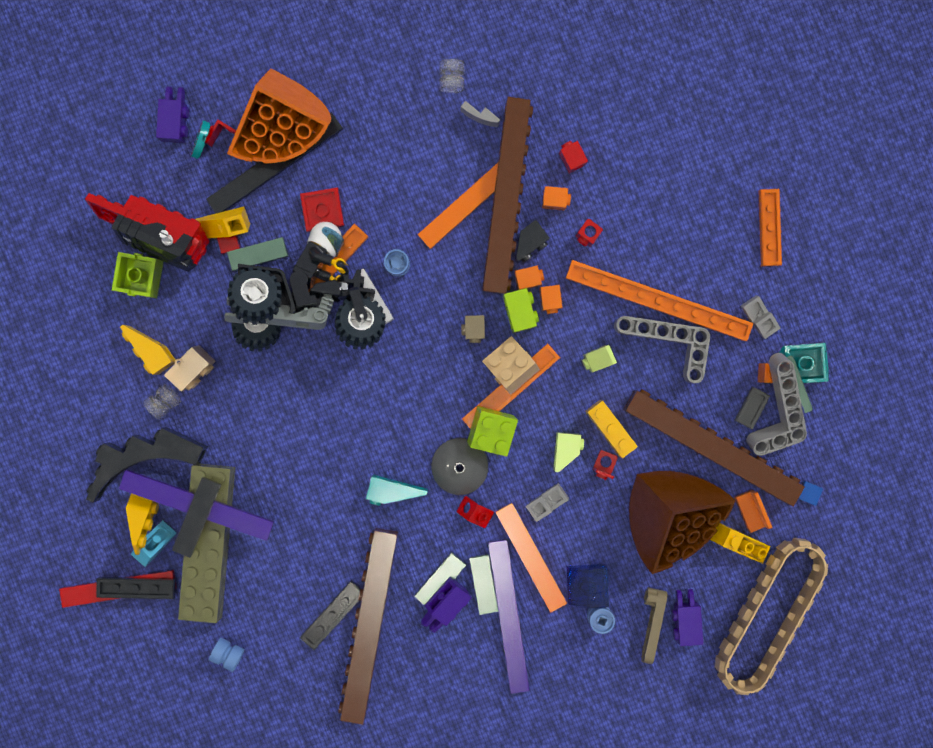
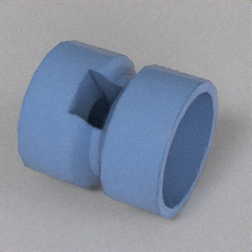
(397, 262)
(601, 619)
(226, 654)

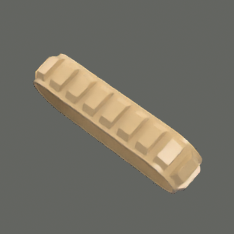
(791, 623)

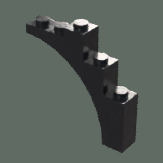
(115, 459)

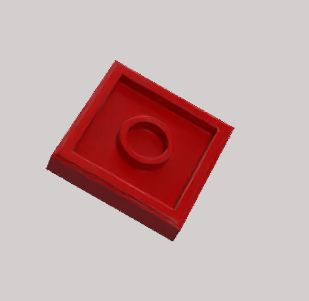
(322, 207)

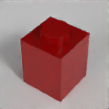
(572, 156)

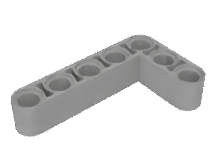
(670, 335)
(793, 427)

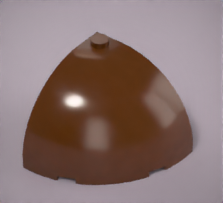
(674, 516)

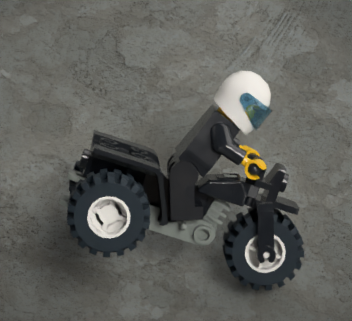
(264, 302)

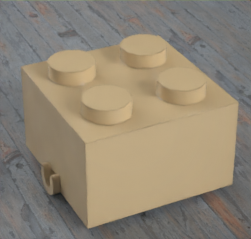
(511, 365)
(192, 366)

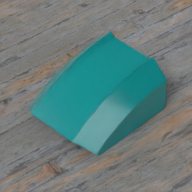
(810, 361)

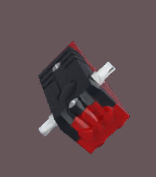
(153, 230)

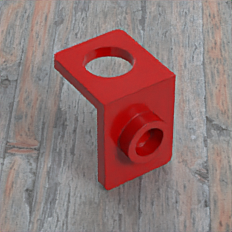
(215, 130)
(583, 238)
(604, 472)
(477, 514)

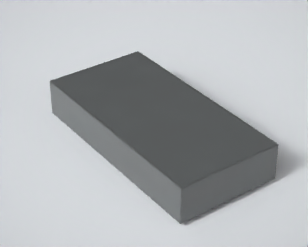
(752, 408)

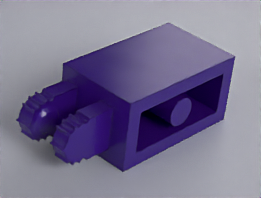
(172, 117)
(445, 605)
(687, 620)

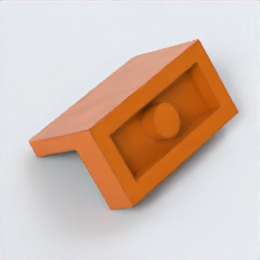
(753, 511)

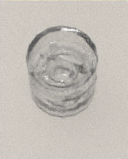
(451, 76)
(160, 403)

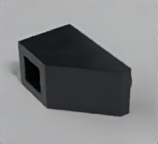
(530, 239)

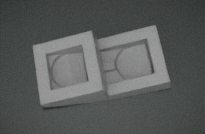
(485, 117)
(760, 317)
(547, 502)

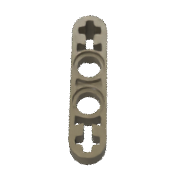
(657, 600)

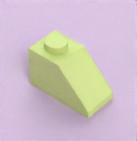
(599, 359)
(566, 449)

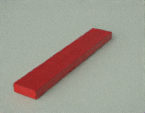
(86, 593)

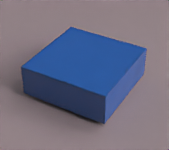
(810, 493)

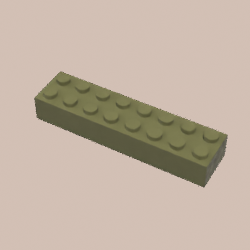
(206, 570)

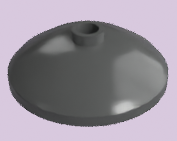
(457, 452)

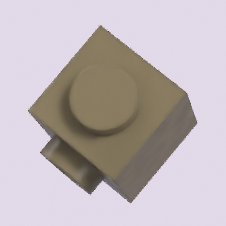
(474, 328)

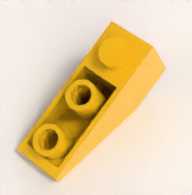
(225, 223)
(153, 353)
(140, 516)
(740, 543)

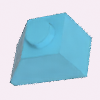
(155, 543)

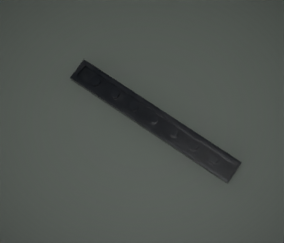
(260, 174)

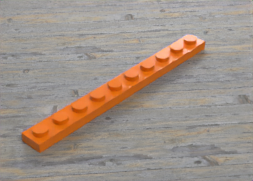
(659, 300)

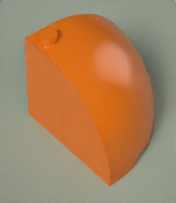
(279, 121)

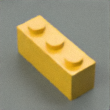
(611, 428)

